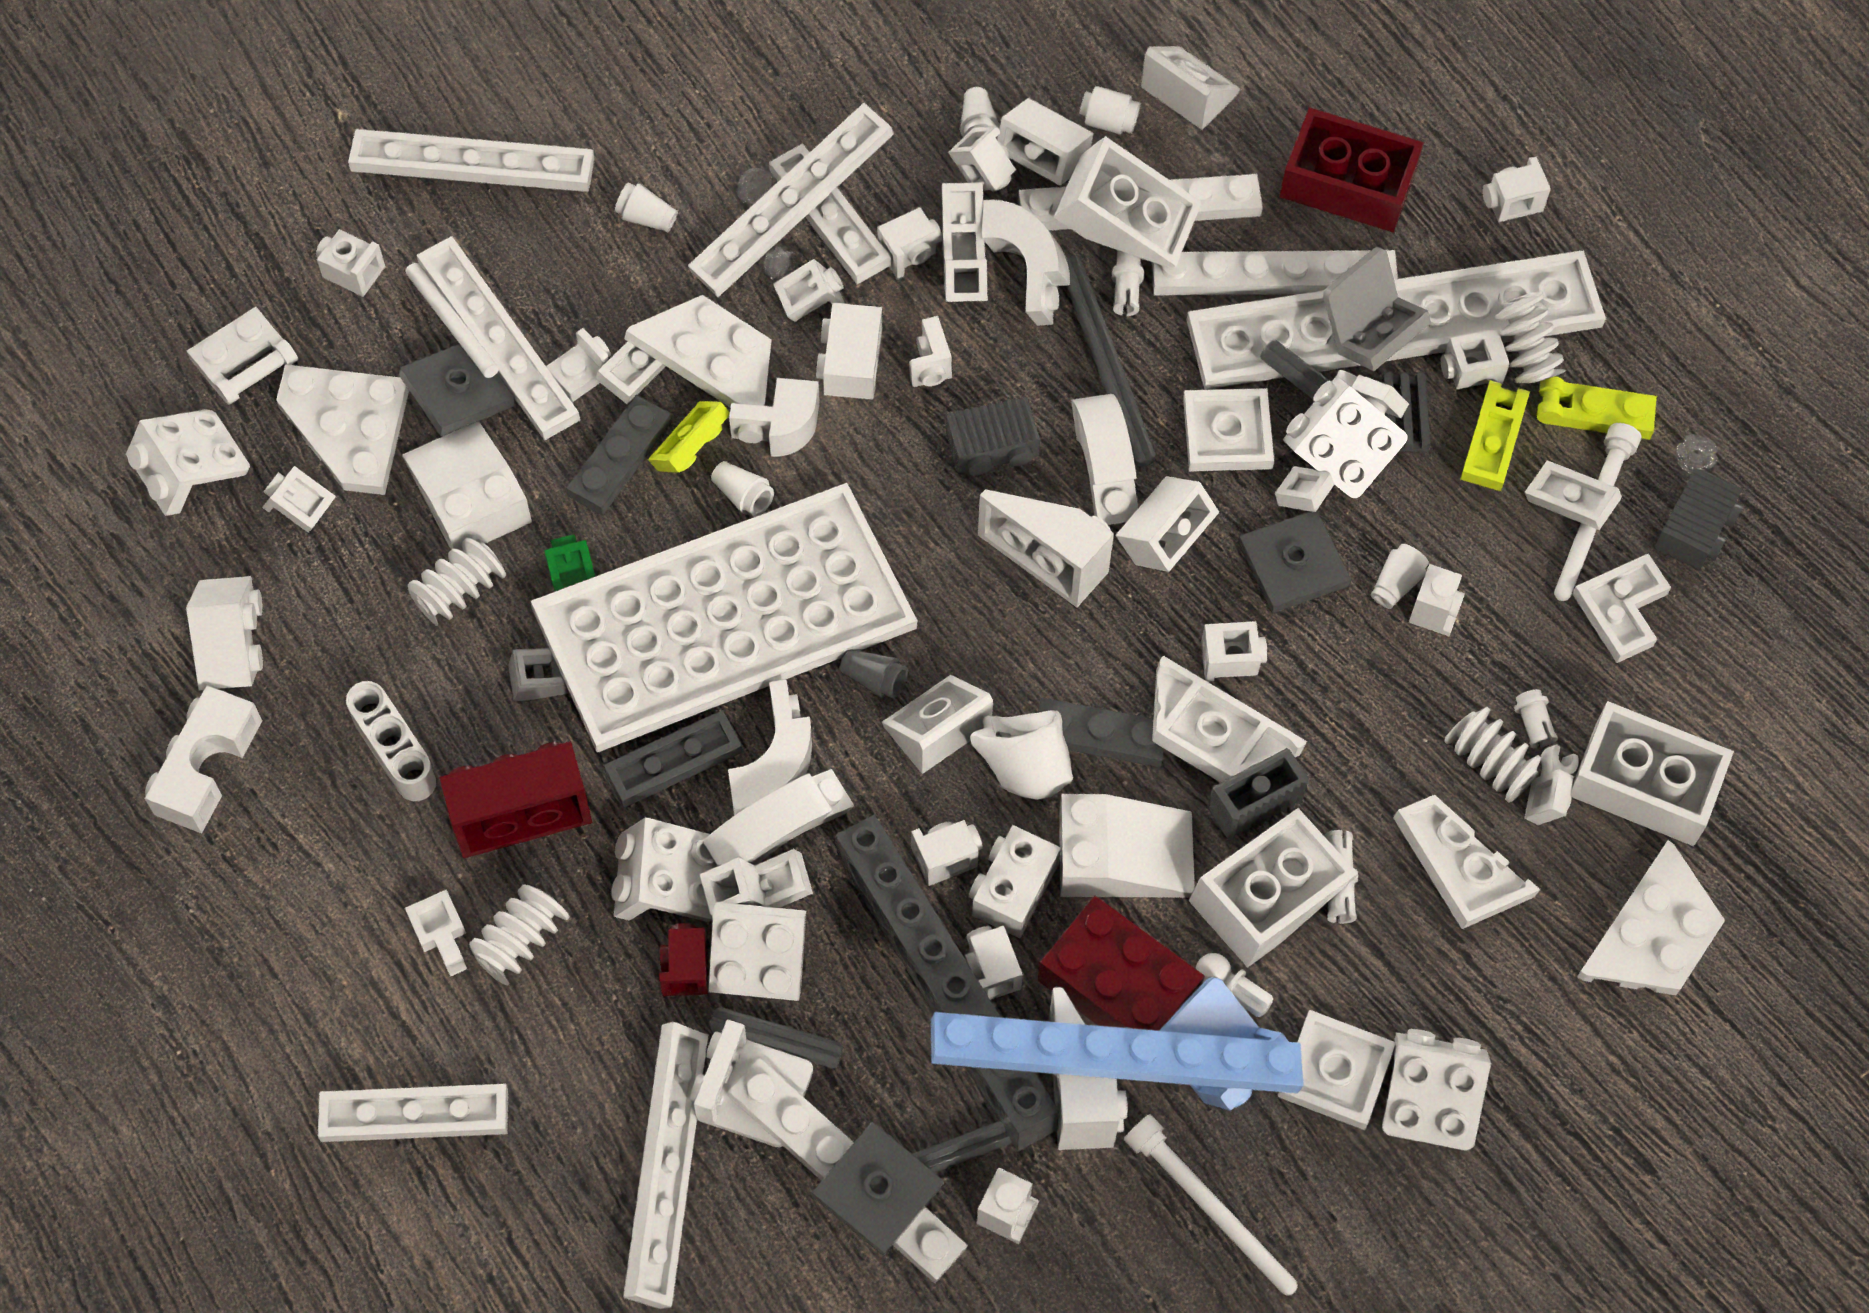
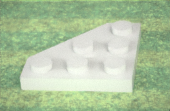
(346, 421)

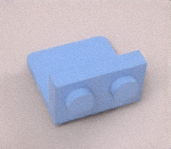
(1218, 1013)

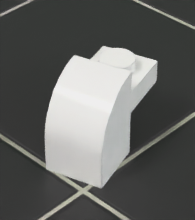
(786, 424)
(765, 884)

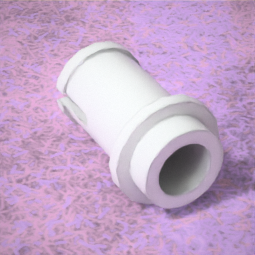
(1536, 718)

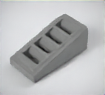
(537, 687)

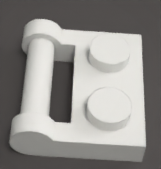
(235, 348)

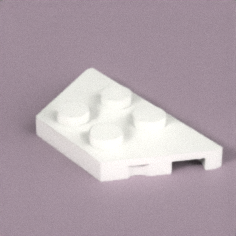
(708, 350)
(1212, 726)
(1658, 930)

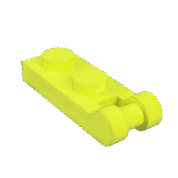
(1595, 407)
(1494, 436)

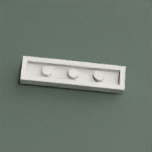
(839, 226)
(413, 1112)

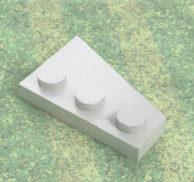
(1460, 866)

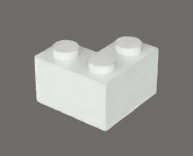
(221, 634)

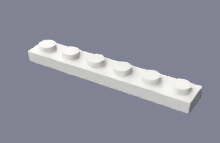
(471, 160)
(1220, 197)
(790, 199)
(1256, 272)
(501, 338)
(821, 1145)
(665, 1168)

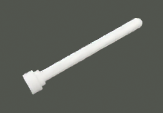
(1620, 444)
(1149, 1140)

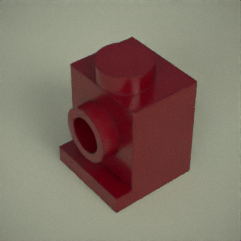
(684, 961)

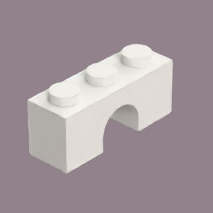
(213, 725)

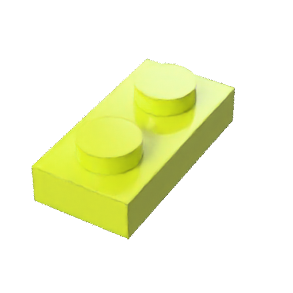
(689, 436)

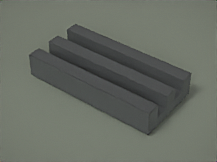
(1405, 382)

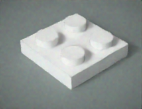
(1228, 429)
(757, 951)
(1340, 1069)

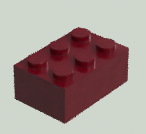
(1351, 169)
(516, 799)
(1117, 971)

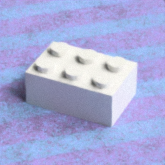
(1651, 773)

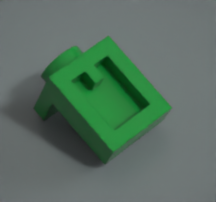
(568, 562)

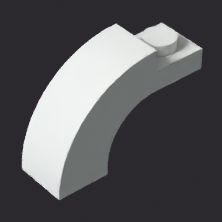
(1018, 231)
(963, 243)
(1108, 456)
(783, 761)
(779, 818)

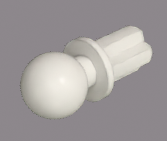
(1246, 992)

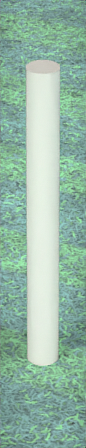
(452, 320)

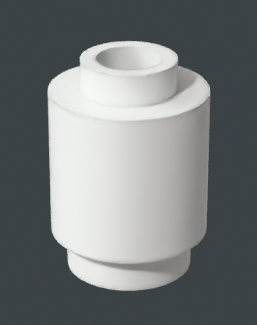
(1109, 110)

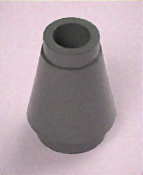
(876, 672)

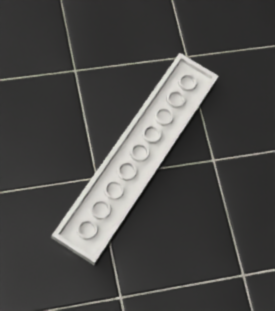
(1458, 303)

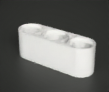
(385, 723)

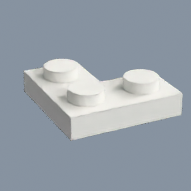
(1613, 605)

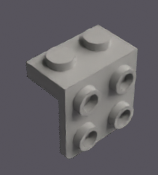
(1368, 314)

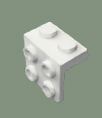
(1345, 437)
(183, 452)
(661, 870)
(730, 1059)
(1436, 1090)

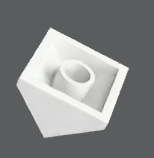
(1186, 84)
(939, 721)

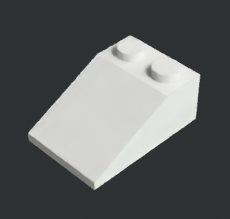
(1127, 205)
(468, 486)
(1048, 541)
(1124, 848)
(1271, 886)
(1087, 1106)

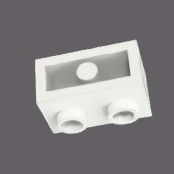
(1043, 140)
(851, 350)
(1167, 523)
(1014, 881)

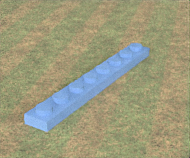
(1115, 1053)

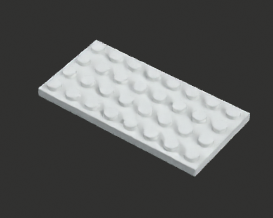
(722, 616)

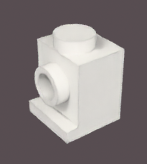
(983, 158)
(1517, 191)
(909, 240)
(349, 261)
(1475, 359)
(1438, 601)
(1232, 638)
(946, 850)
(993, 961)
(1007, 1206)

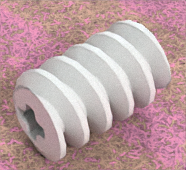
(1530, 338)
(455, 579)
(1494, 753)
(516, 931)

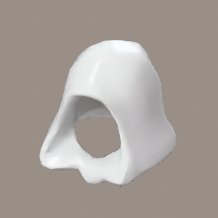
(1029, 756)

